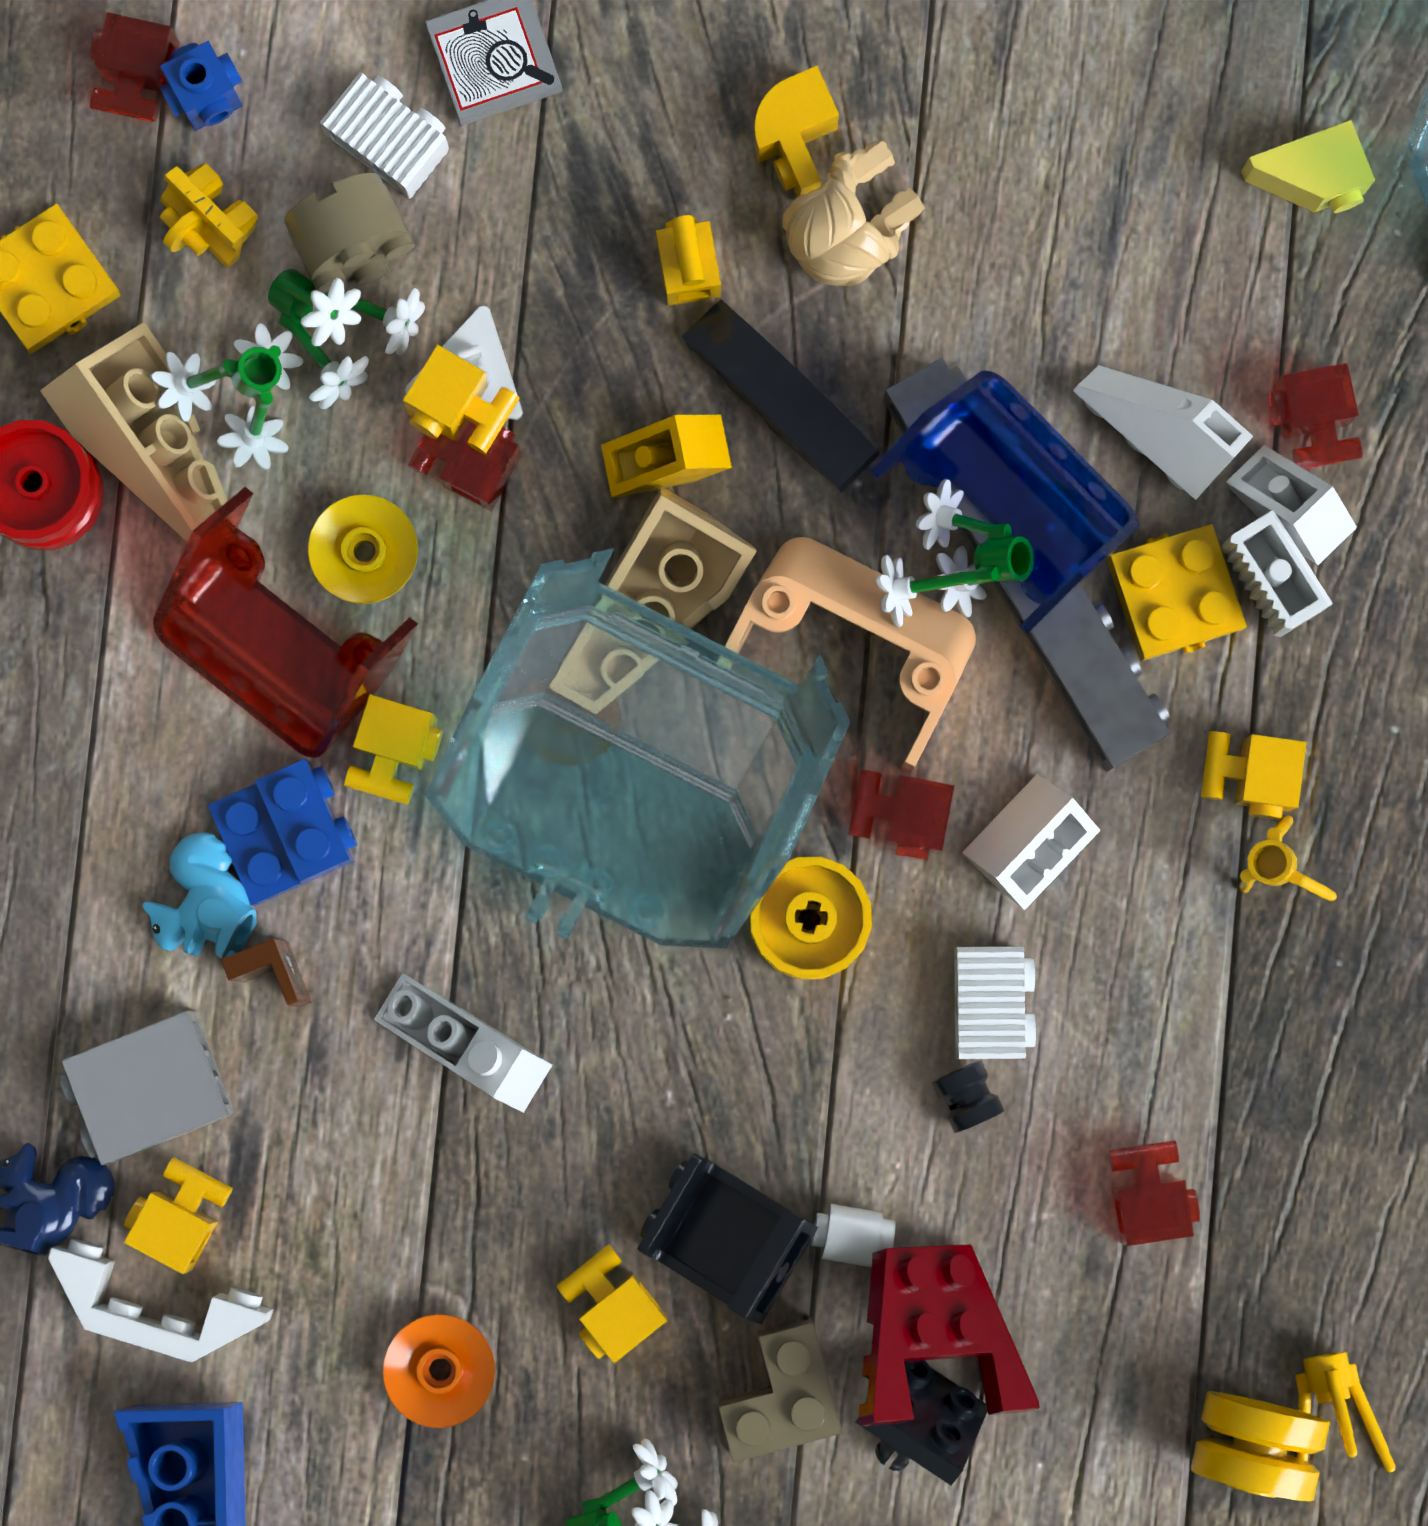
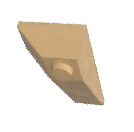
(115, 416)
(680, 561)

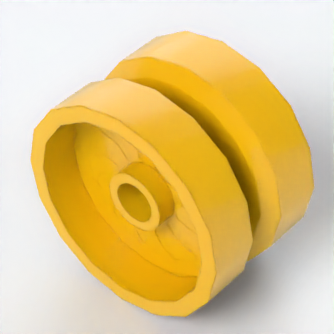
(843, 915)
(1258, 1454)

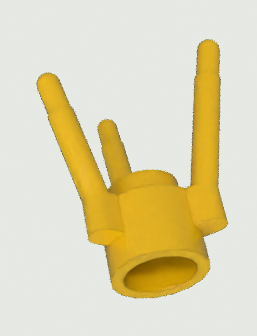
(1277, 864)
(1331, 1379)

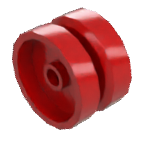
(69, 491)

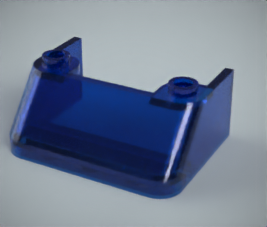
(1019, 476)

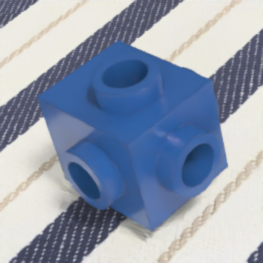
(212, 98)

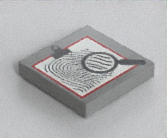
(493, 57)

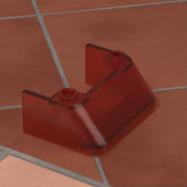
(262, 648)

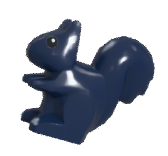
(46, 1213)

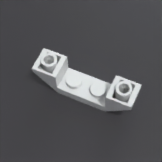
(85, 1280)

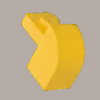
(787, 119)

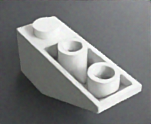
(1173, 428)
(463, 1043)

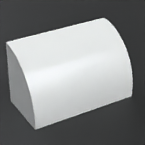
(1031, 841)

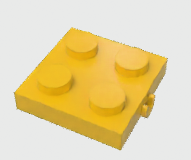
(50, 280)
(1176, 592)

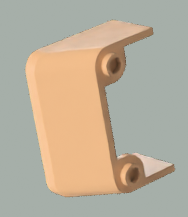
(819, 575)

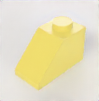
(1315, 170)

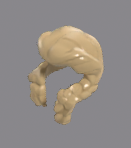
(830, 228)

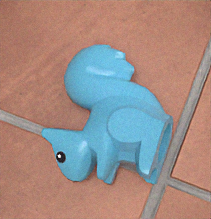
(215, 901)

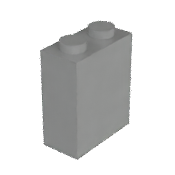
(145, 1088)

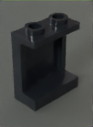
(726, 1237)

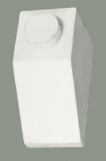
(1300, 500)

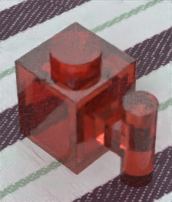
(131, 56)
(1317, 405)
(467, 471)
(915, 814)
(1152, 1207)

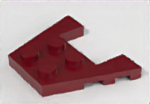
(935, 1308)

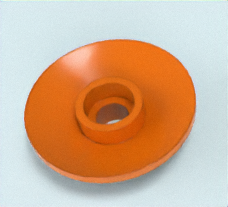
(422, 1395)

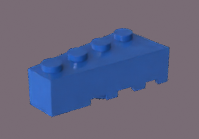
(187, 1462)

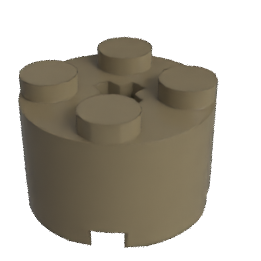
(348, 232)

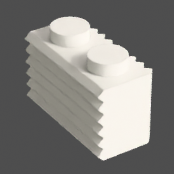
(386, 134)
(1275, 574)
(991, 1002)

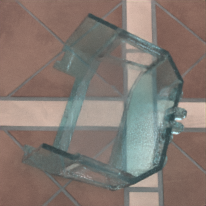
(635, 763)

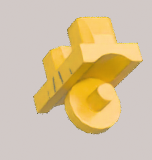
(198, 221)

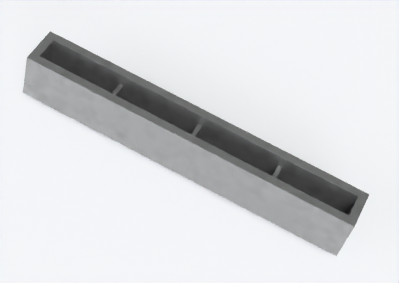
(1074, 639)

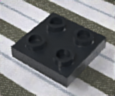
(942, 1426)

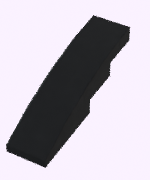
(781, 395)

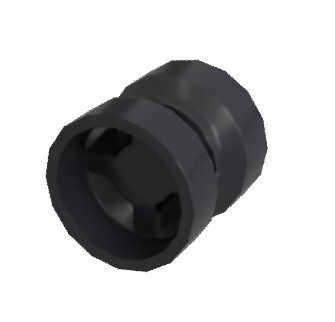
(967, 1096)

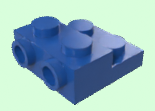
(283, 831)

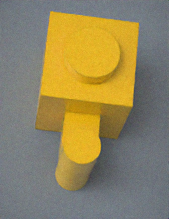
(688, 261)
(450, 394)
(394, 737)
(1265, 773)
(173, 1227)
(621, 1313)

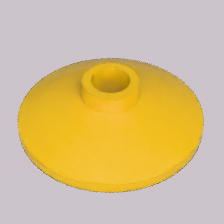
(347, 526)

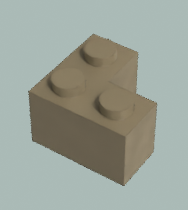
(794, 1407)

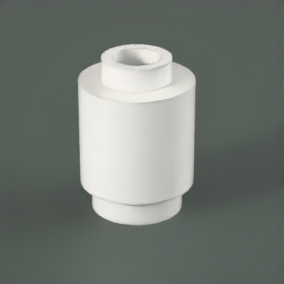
(852, 1234)

